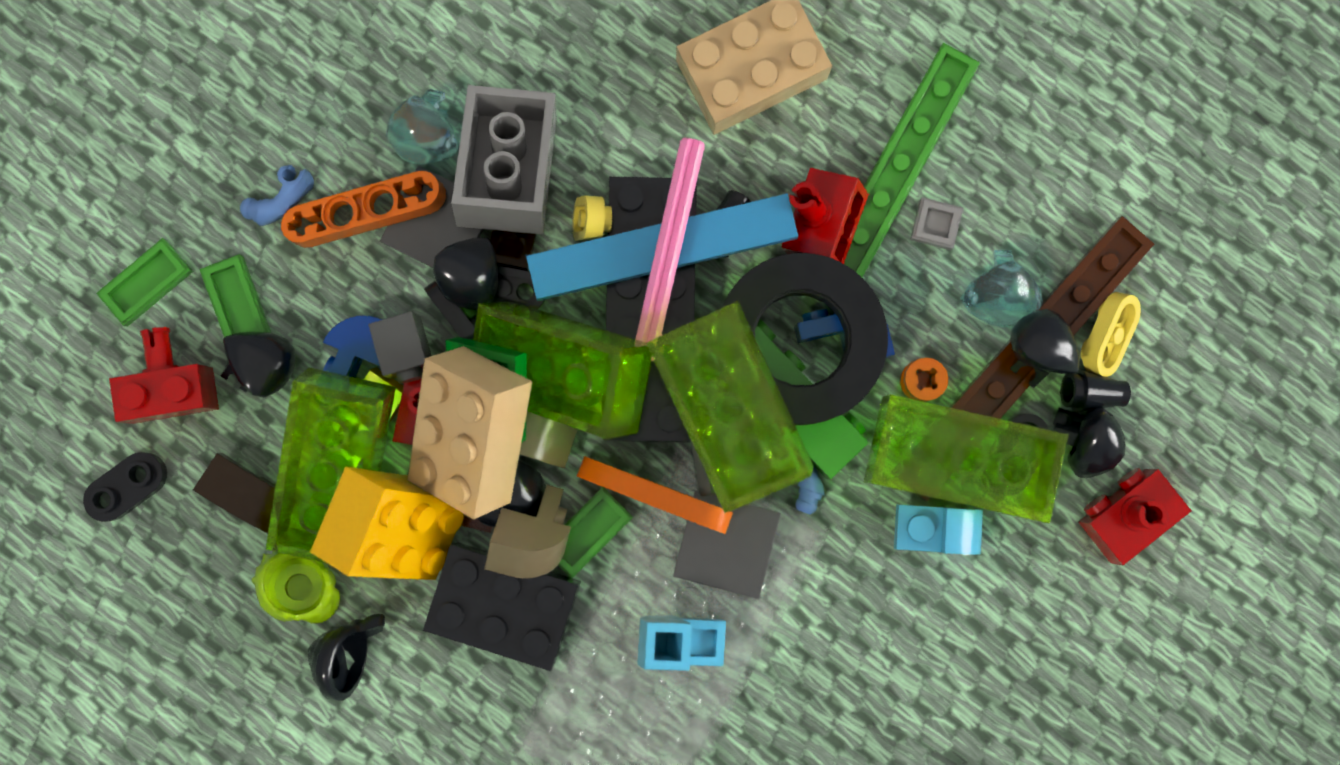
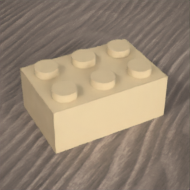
(753, 62)
(468, 431)

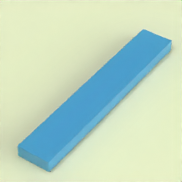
(632, 252)

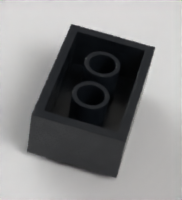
(501, 612)

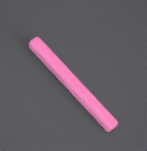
(670, 239)

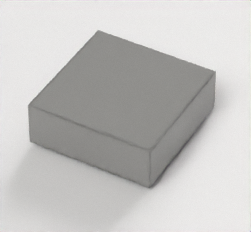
(936, 223)

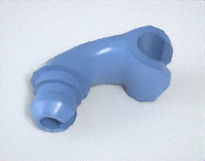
(292, 191)
(810, 492)

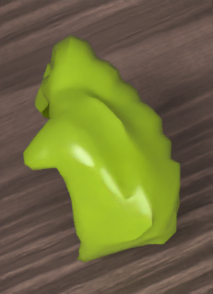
(295, 588)

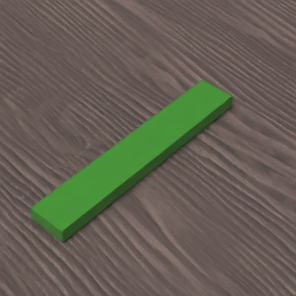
(909, 150)

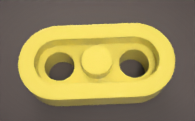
(591, 218)
(1111, 334)

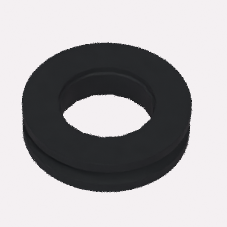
(858, 313)

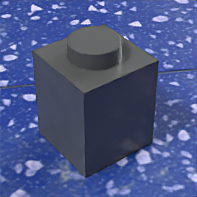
(401, 346)

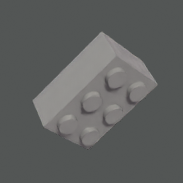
(504, 159)

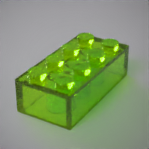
(575, 369)
(731, 407)
(328, 426)
(966, 458)

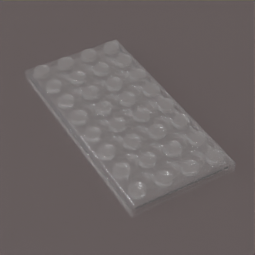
(609, 708)

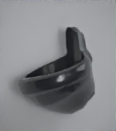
(328, 657)

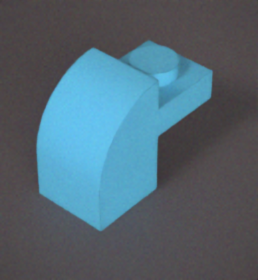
(938, 529)
(680, 642)

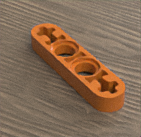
(362, 203)
(655, 495)

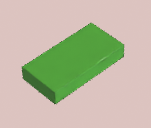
(144, 282)
(234, 297)
(592, 529)

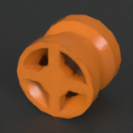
(918, 386)

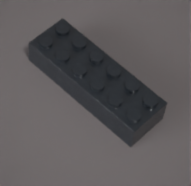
(636, 205)

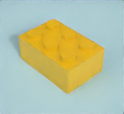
(385, 527)

